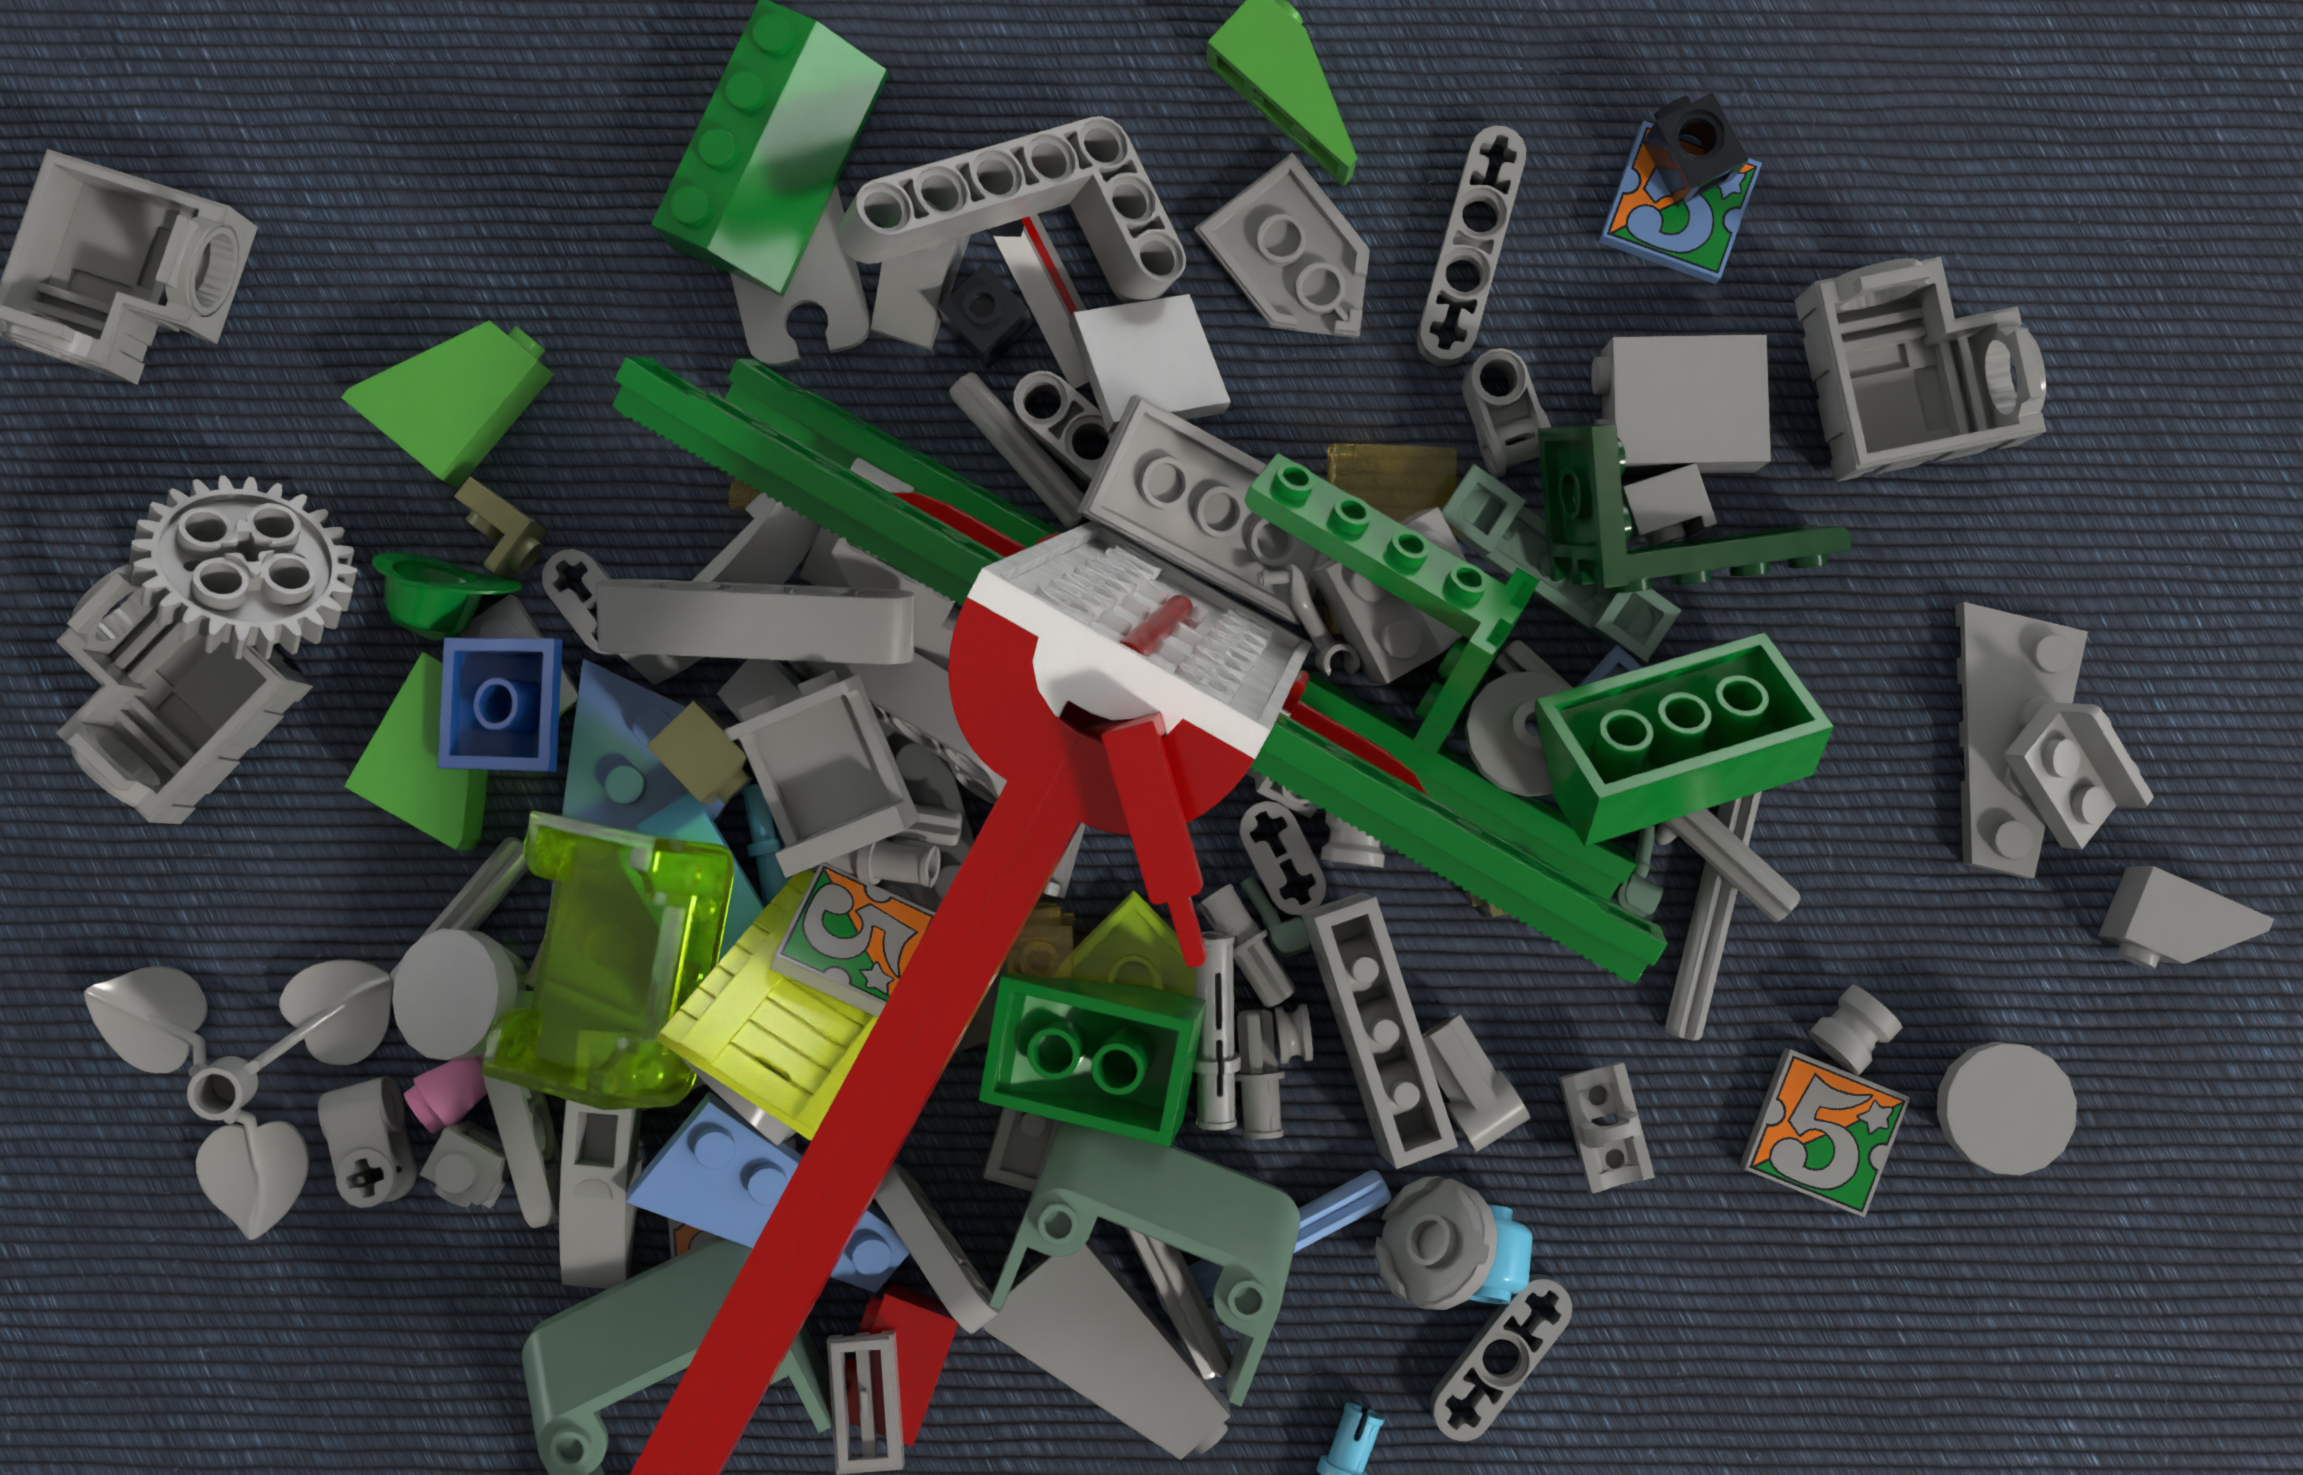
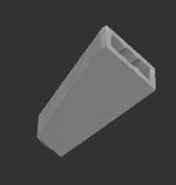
(1108, 1345)

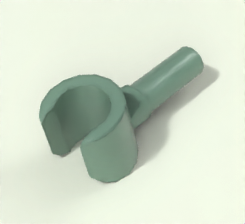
(1639, 893)
(1285, 937)

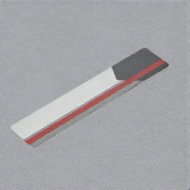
(1045, 288)

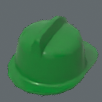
(434, 595)

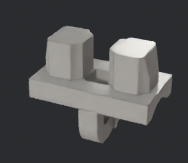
(1612, 1152)

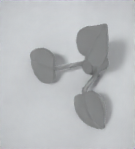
(249, 1168)

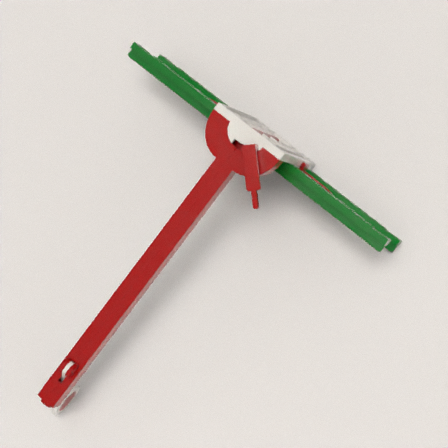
(1104, 703)

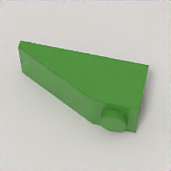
(1275, 68)

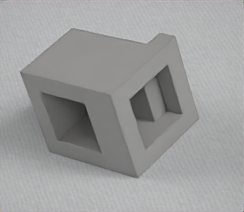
(1666, 504)
(468, 1165)

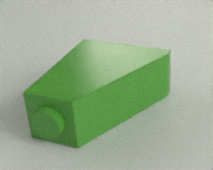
(455, 398)
(402, 766)

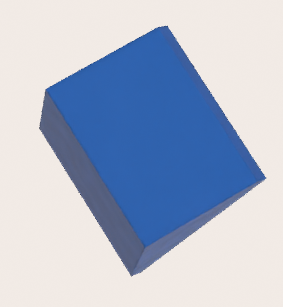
(500, 704)

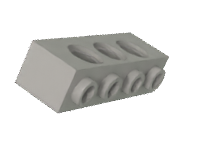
(1379, 1029)

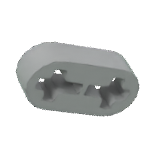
(570, 603)
(1296, 851)

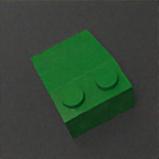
(1093, 1054)

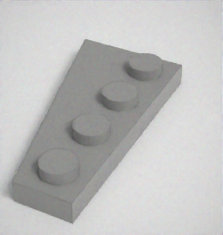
(2006, 677)

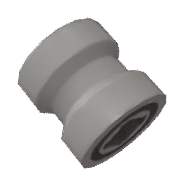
(1855, 1029)

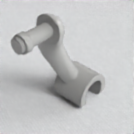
(1311, 620)

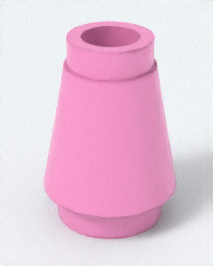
(447, 1093)

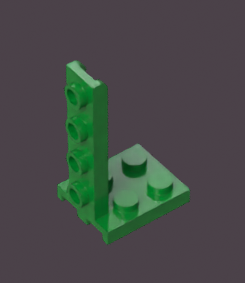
(1409, 569)

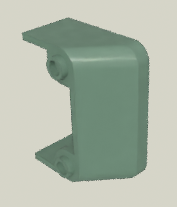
(1177, 1201)
(634, 1340)

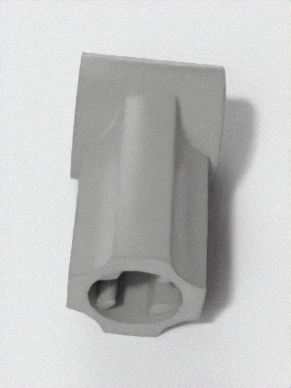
(1477, 1095)

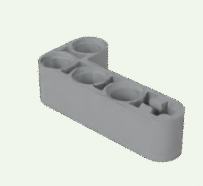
(919, 706)

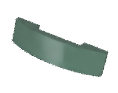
(1511, 536)

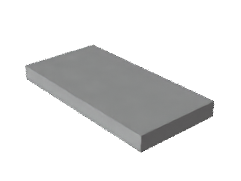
(1186, 502)

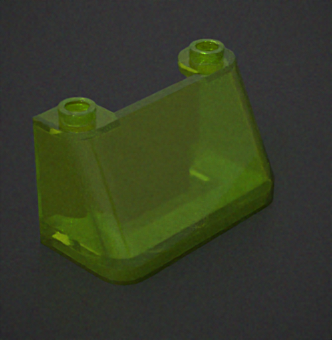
(622, 950)

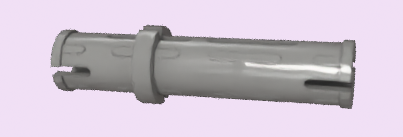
(1215, 1052)

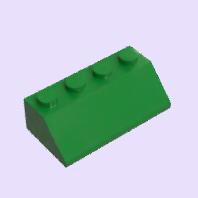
(770, 148)
(1679, 737)

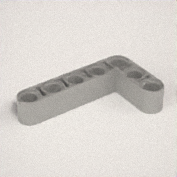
(1081, 165)

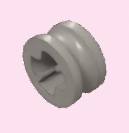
(1293, 1033)

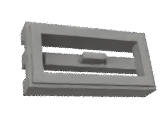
(863, 1344)

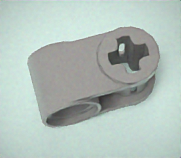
(1505, 417)
(365, 1133)

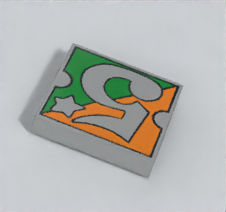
(851, 939)
(1824, 1132)

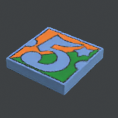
(1683, 238)

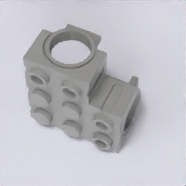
(114, 260)
(1909, 378)
(166, 709)

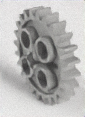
(242, 567)

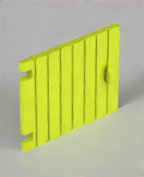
(766, 1031)

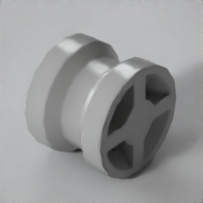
(1350, 845)

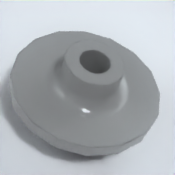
(1498, 733)

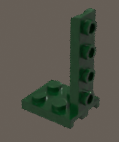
(1591, 524)

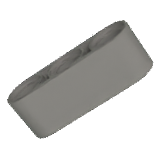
(1063, 429)

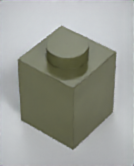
(701, 755)

